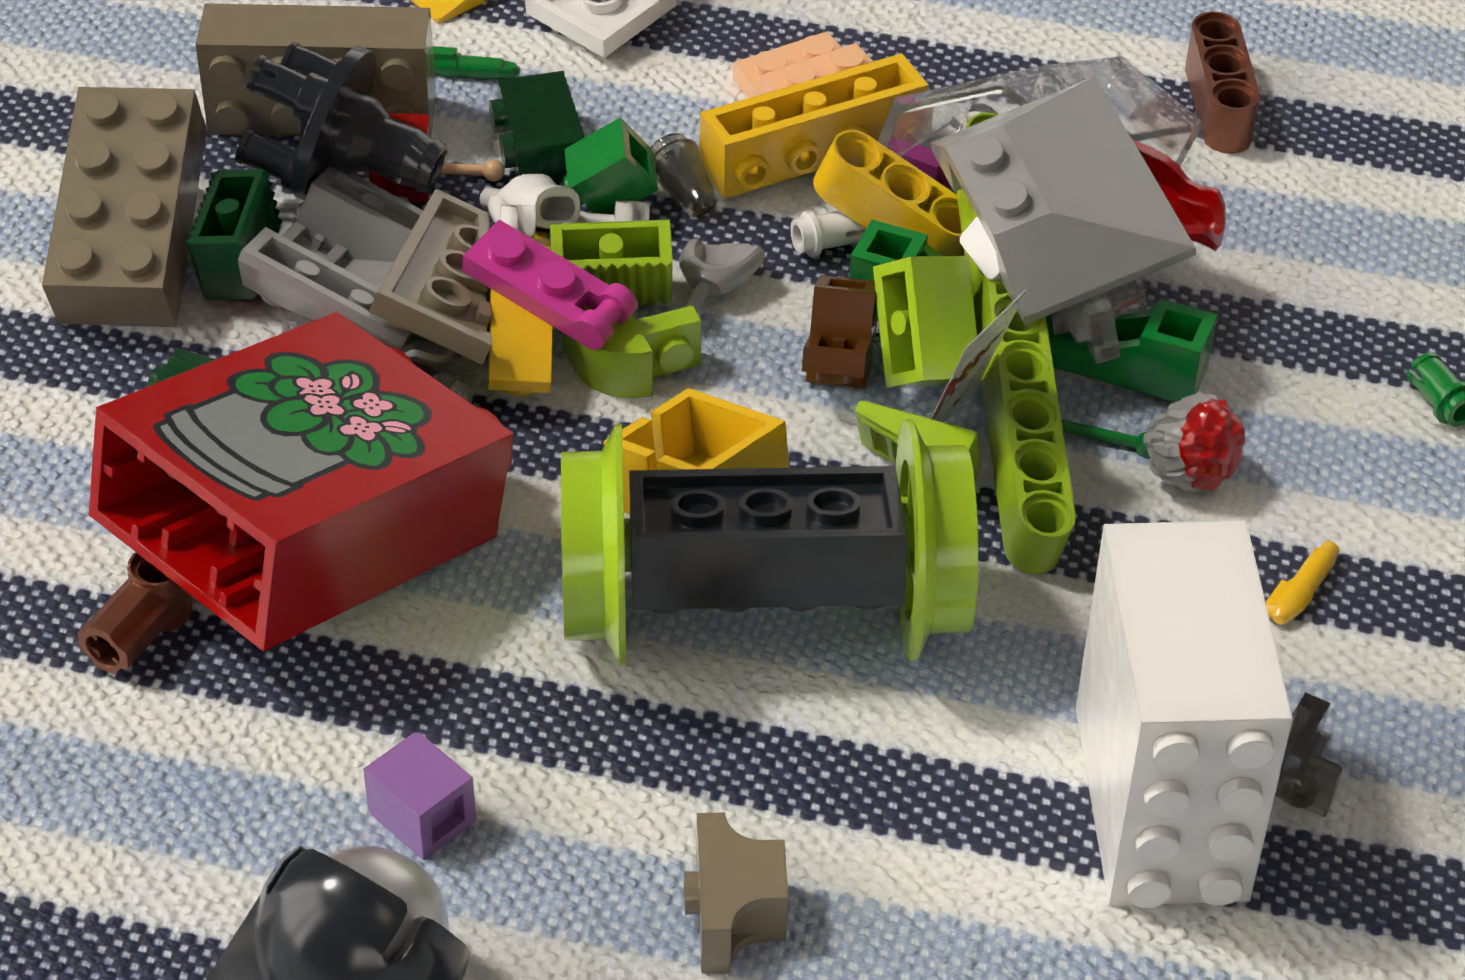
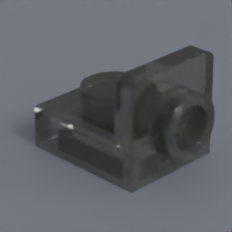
(1306, 776)

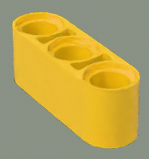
(879, 185)

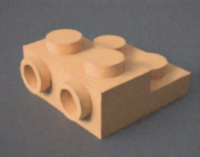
(795, 64)

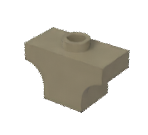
(735, 891)

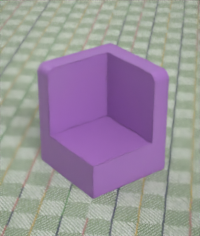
(420, 795)

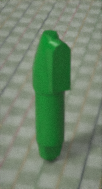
(454, 64)

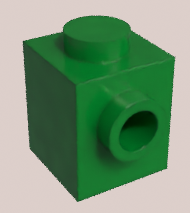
(610, 167)

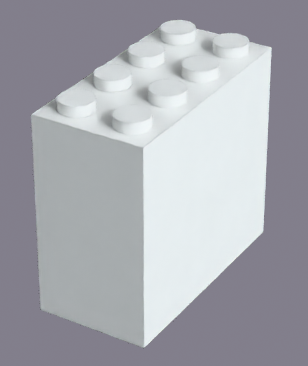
(1180, 713)

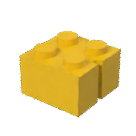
(702, 434)

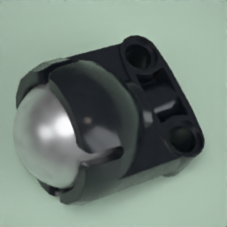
(345, 919)

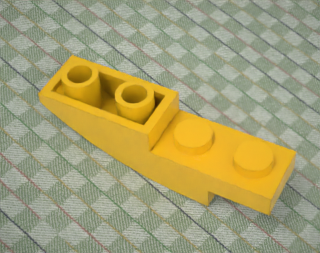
(520, 345)

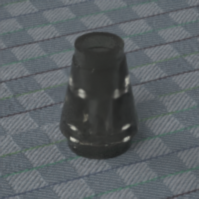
(684, 174)

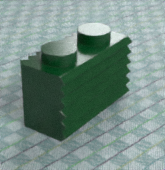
(536, 123)
(229, 218)

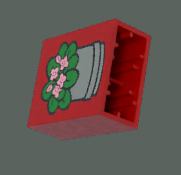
(298, 477)

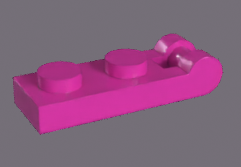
(548, 285)

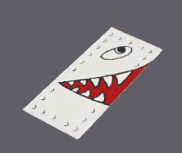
(974, 364)

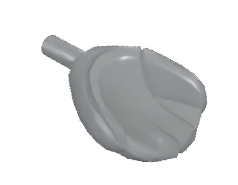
(717, 268)

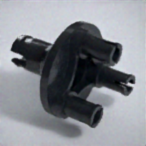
(338, 124)

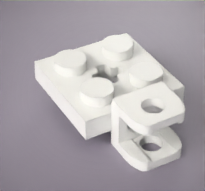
(599, 23)

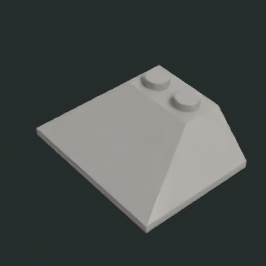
(1064, 199)
(333, 253)

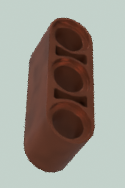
(1222, 82)

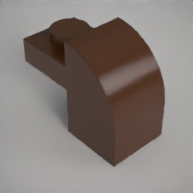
(841, 332)

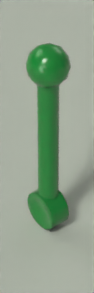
(1107, 436)

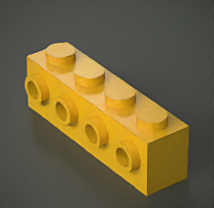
(793, 127)

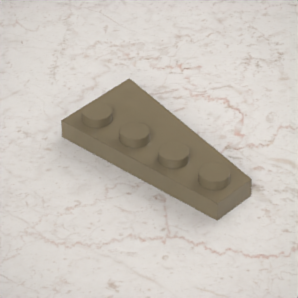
(427, 285)

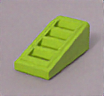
(881, 426)

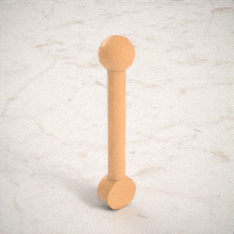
(492, 170)

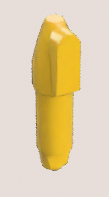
(1295, 595)

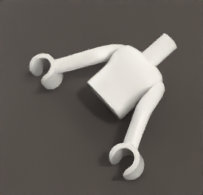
(538, 202)

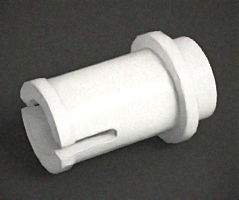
(818, 232)

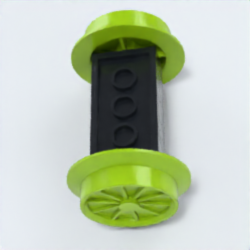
(771, 540)

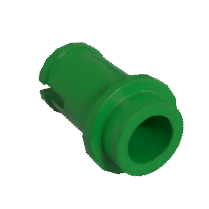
(1439, 388)

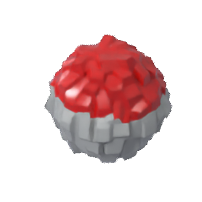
(1195, 443)

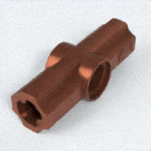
(134, 617)

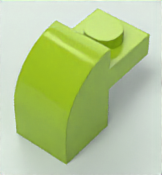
(639, 353)

